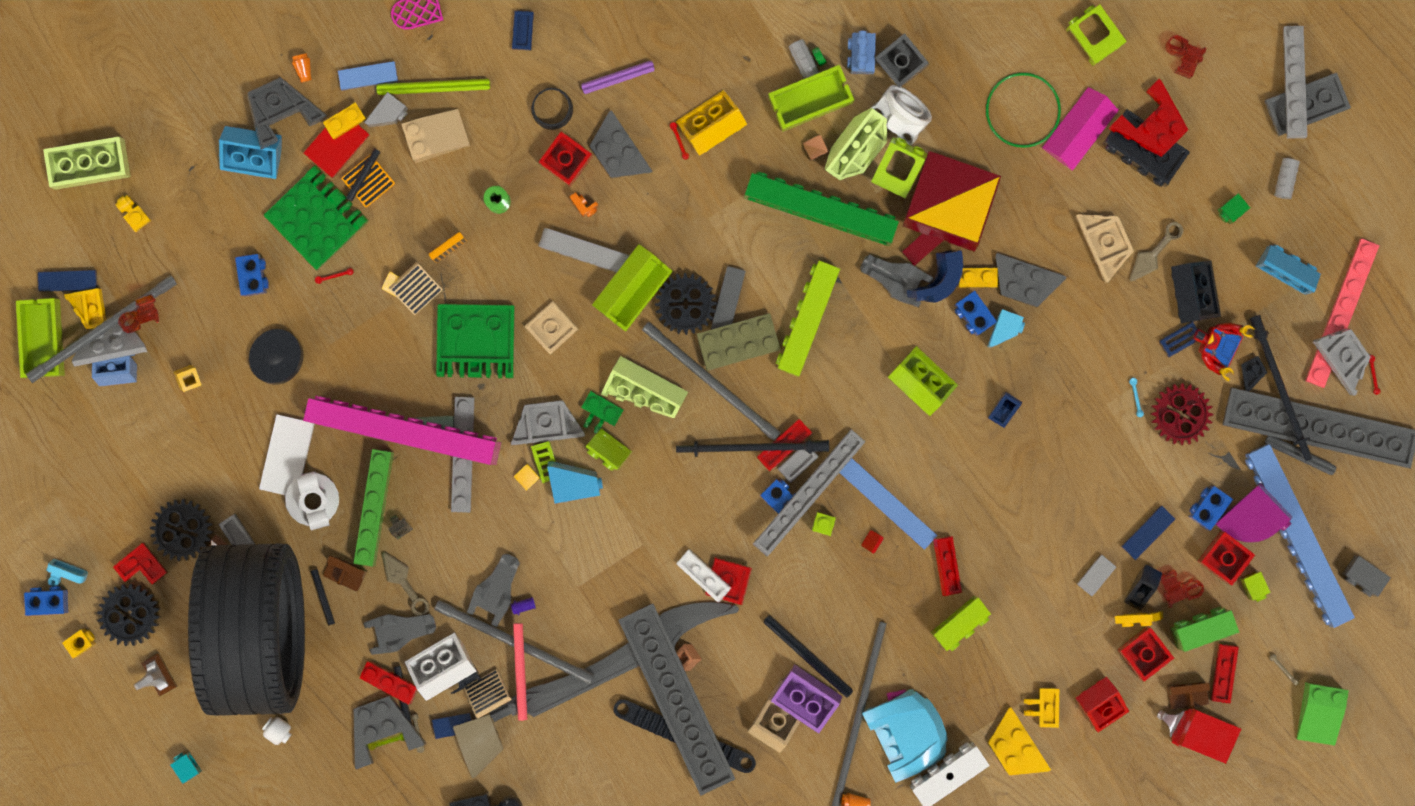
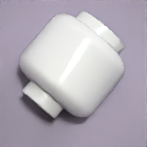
(277, 730)

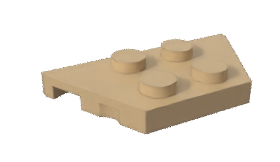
(1106, 242)

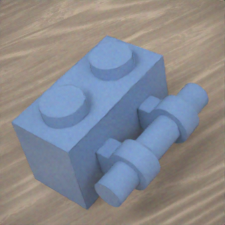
(862, 53)
(115, 371)

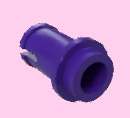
(522, 606)

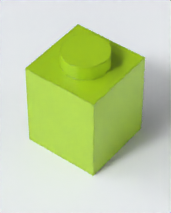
(823, 524)
(1255, 586)

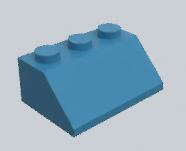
(242, 153)
(1289, 269)

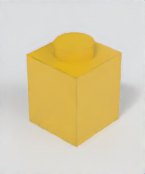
(187, 378)

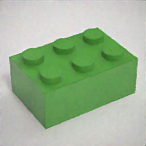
(1204, 629)

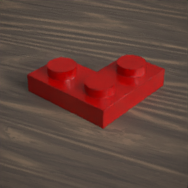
(140, 560)

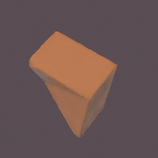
(815, 147)
(688, 656)

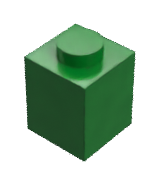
(1233, 209)

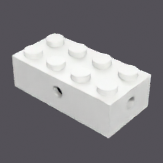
(961, 767)

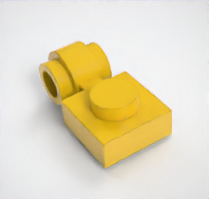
(135, 217)

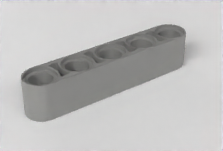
(582, 250)

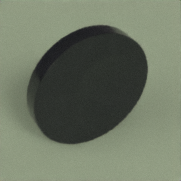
(276, 356)

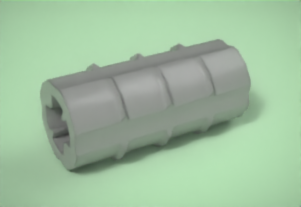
(803, 59)
(1286, 178)

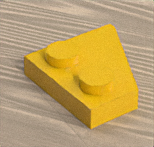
(88, 306)
(1144, 619)

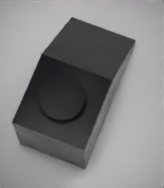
(1143, 587)

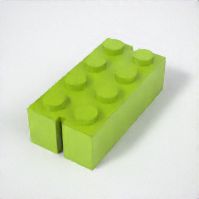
(811, 98)
(632, 287)
(39, 334)

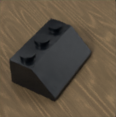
(1195, 291)

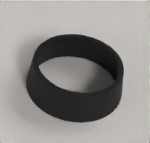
(557, 125)

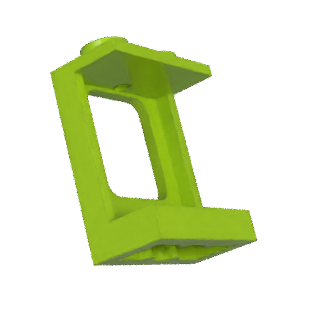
(1106, 46)
(892, 183)

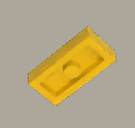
(344, 120)
(979, 278)

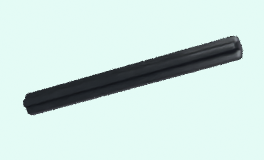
(808, 656)

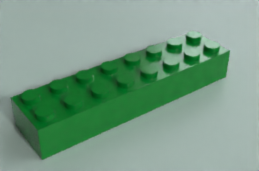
(821, 209)

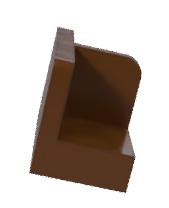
(344, 573)
(1188, 695)

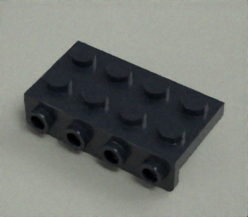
(1147, 163)

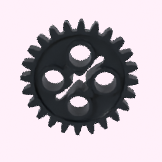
(685, 286)
(176, 546)
(120, 629)

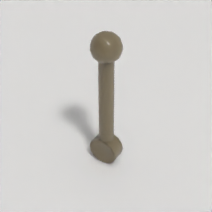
(1273, 657)
(414, 716)

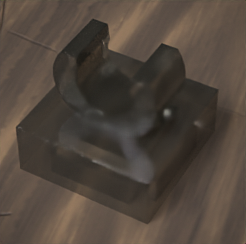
(399, 527)

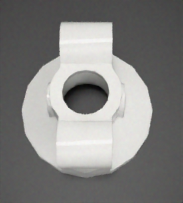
(903, 112)
(307, 484)

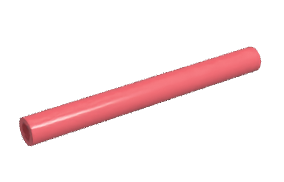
(520, 671)

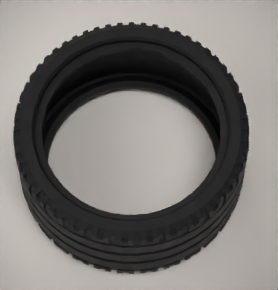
(246, 629)

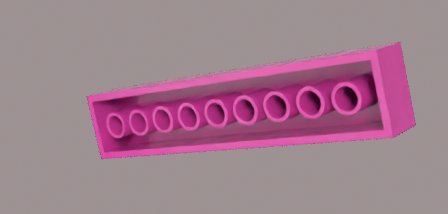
(401, 431)

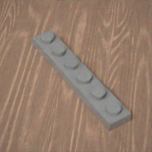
(1295, 82)
(462, 467)

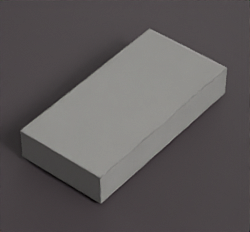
(797, 464)
(235, 531)
(1096, 575)

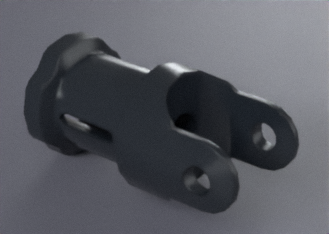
(463, 683)

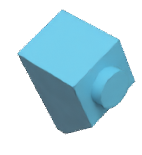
(1006, 327)

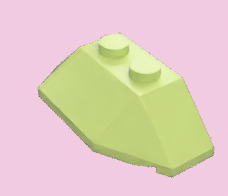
(857, 145)

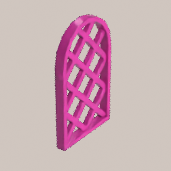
(412, 13)

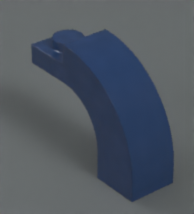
(946, 279)

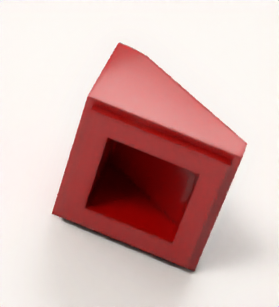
(872, 541)

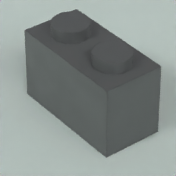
(1366, 576)

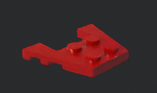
(1160, 129)

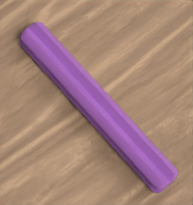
(618, 77)

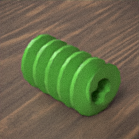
(497, 191)

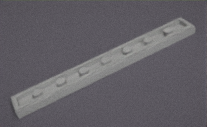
(808, 493)

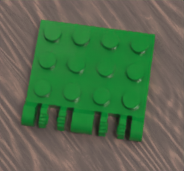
(313, 221)
(475, 336)

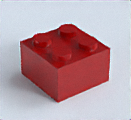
(565, 159)
(1226, 558)
(1145, 653)

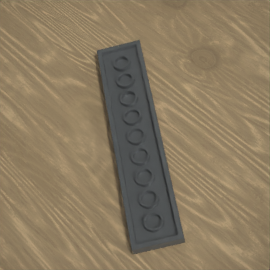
(1324, 427)
(676, 699)

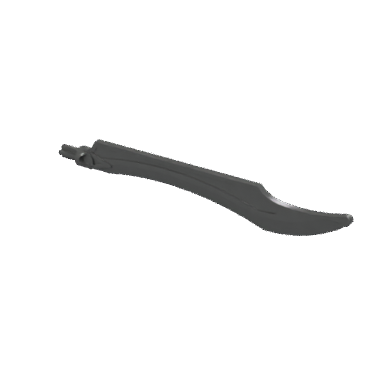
(549, 695)

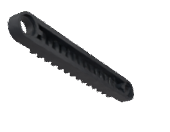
(656, 724)

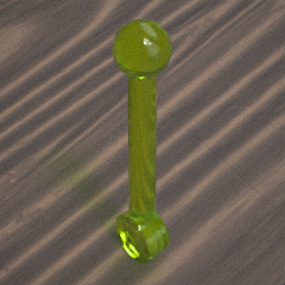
(371, 746)

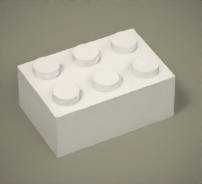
(440, 666)

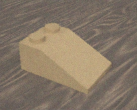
(435, 135)
(774, 724)

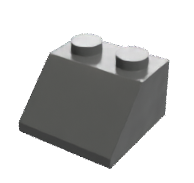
(902, 61)

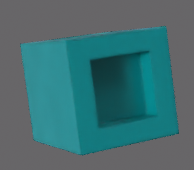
(185, 767)

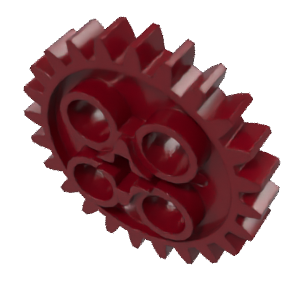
(1189, 399)

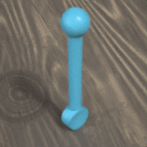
(1133, 381)

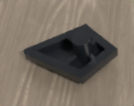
(1252, 372)

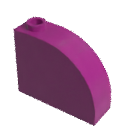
(1255, 517)

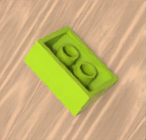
(923, 381)
(961, 623)

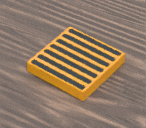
(374, 185)
(447, 247)

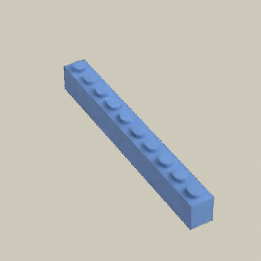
(1301, 539)

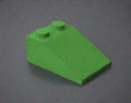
(1321, 713)

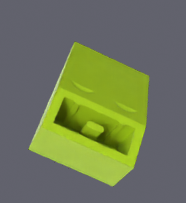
(608, 449)

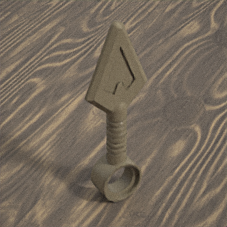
(1147, 261)
(397, 573)

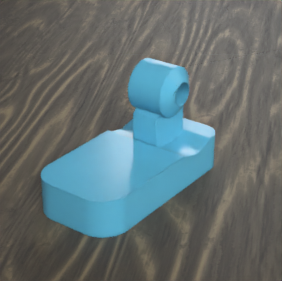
(61, 569)

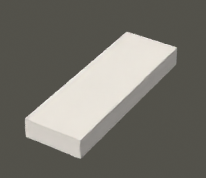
(703, 575)

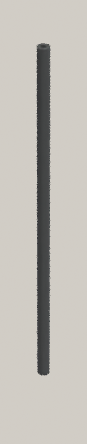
(858, 716)

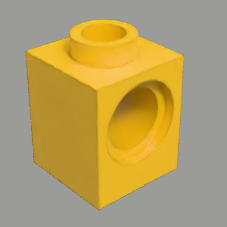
(71, 643)

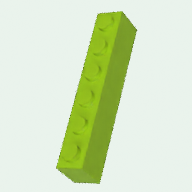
(808, 318)

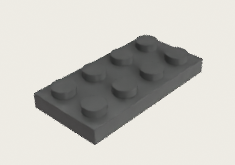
(1323, 99)

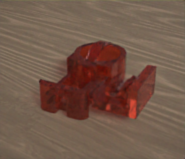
(1190, 56)
(145, 313)
(1175, 591)

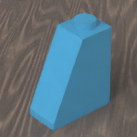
(572, 482)

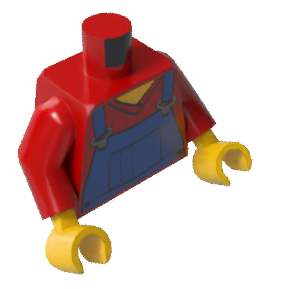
(1220, 346)

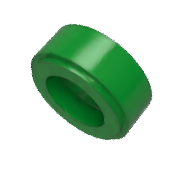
(819, 57)

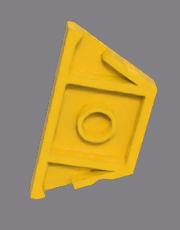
(1015, 747)

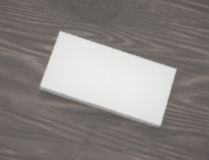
(286, 453)

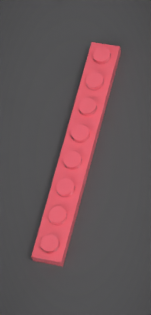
(1344, 306)

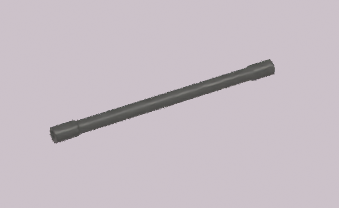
(42, 369)
(764, 426)
(451, 611)

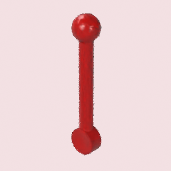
(673, 126)
(319, 280)
(1376, 390)

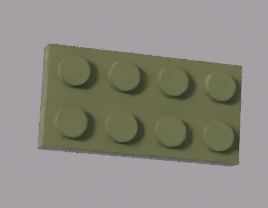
(738, 341)

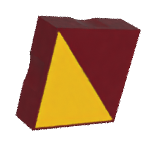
(952, 201)

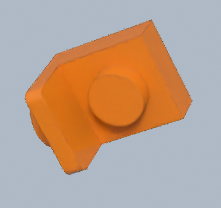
(580, 203)

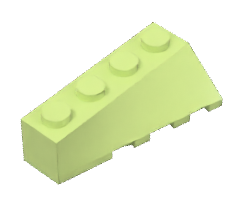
(644, 388)

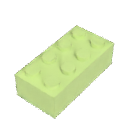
(86, 163)

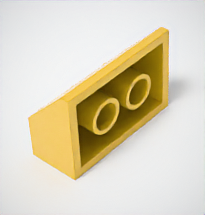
(711, 122)

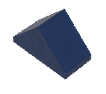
(1004, 409)

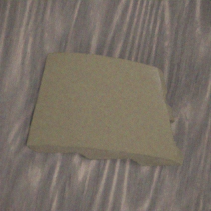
(478, 743)

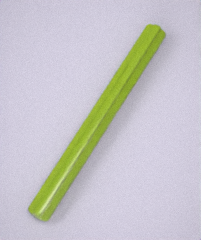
(433, 86)

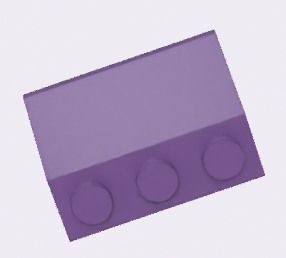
(806, 699)

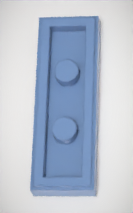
(368, 75)

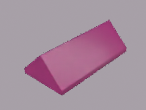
(1080, 128)

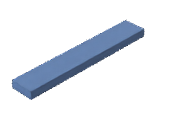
(888, 504)

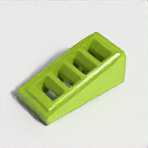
(535, 448)

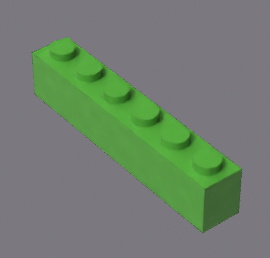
(373, 507)

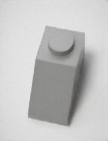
(387, 112)

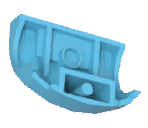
(908, 733)

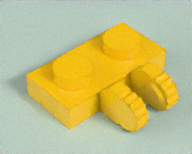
(1048, 707)

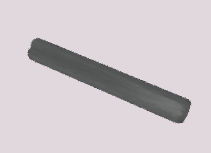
(1296, 453)

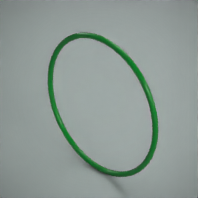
(1029, 145)

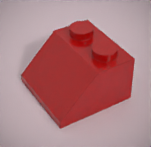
(1102, 704)

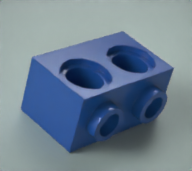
(246, 276)
(979, 310)
(779, 503)
(1214, 511)
(46, 605)

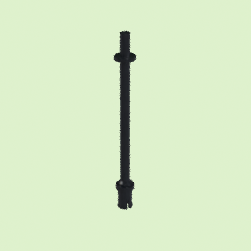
(1261, 336)
(809, 446)

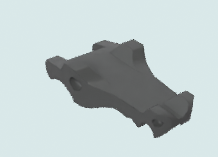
(895, 277)
(495, 591)
(397, 631)

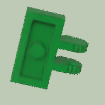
(602, 409)

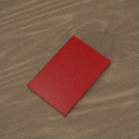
(334, 153)
(1209, 736)

